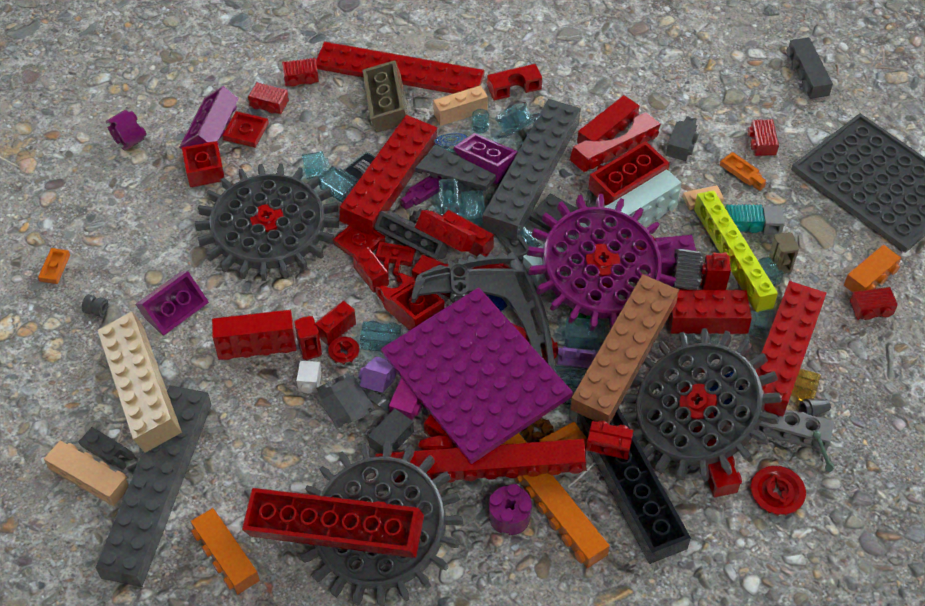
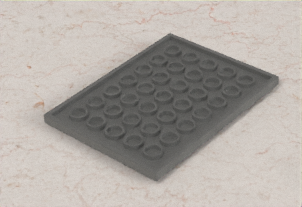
(871, 178)

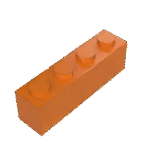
(225, 551)

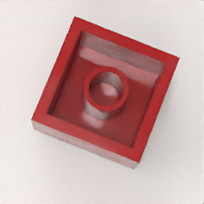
(203, 164)

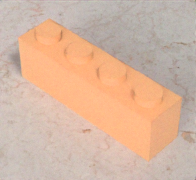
(86, 472)

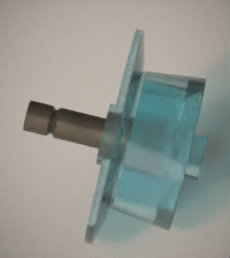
(515, 119)

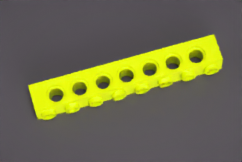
(743, 262)

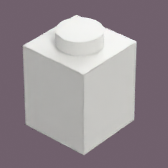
(308, 376)

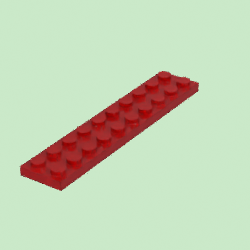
(414, 71)

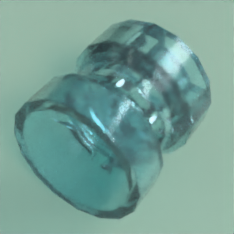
(480, 121)

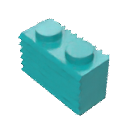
(747, 217)

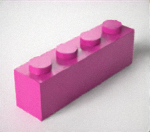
(405, 401)

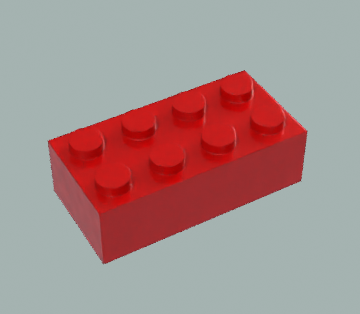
(627, 172)
(712, 310)
(254, 334)

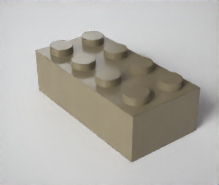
(385, 95)

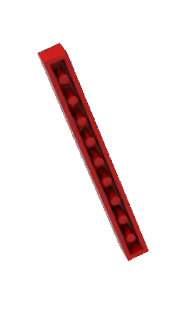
(505, 461)

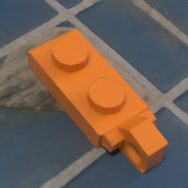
(743, 171)

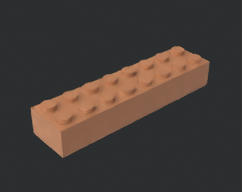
(624, 350)

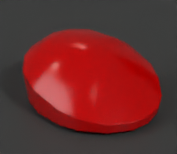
(436, 442)

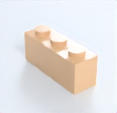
(459, 105)

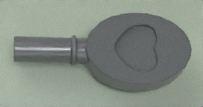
(377, 397)

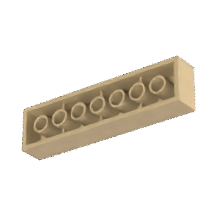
(139, 382)

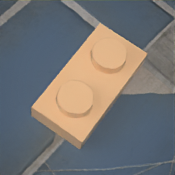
(690, 196)

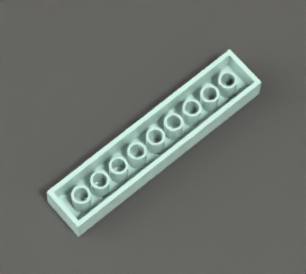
(654, 196)

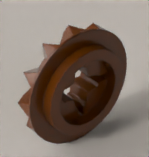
(546, 429)

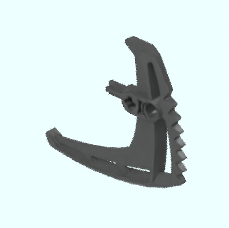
(497, 282)

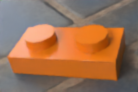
(54, 266)

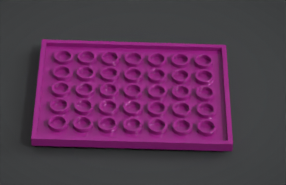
(476, 374)

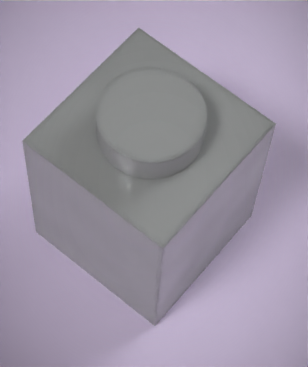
(773, 220)

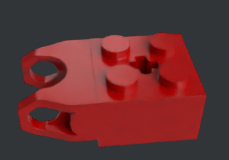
(398, 302)

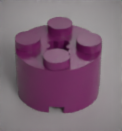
(126, 129)
(510, 509)

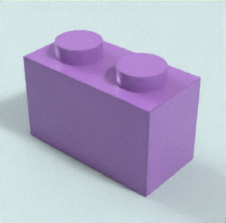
(377, 375)

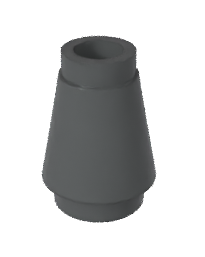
(814, 406)

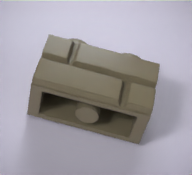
(784, 251)

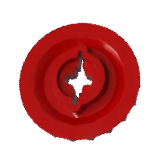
(787, 481)

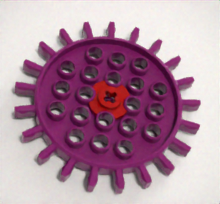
(599, 260)

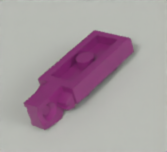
(421, 192)

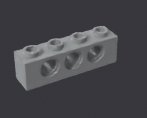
(799, 432)

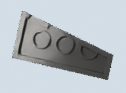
(450, 166)

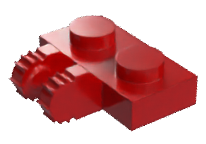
(395, 254)

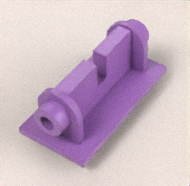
(575, 358)

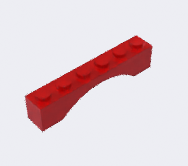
(590, 154)

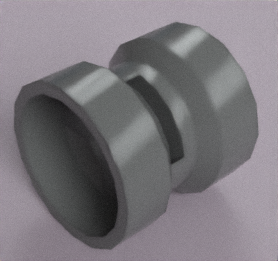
(94, 305)

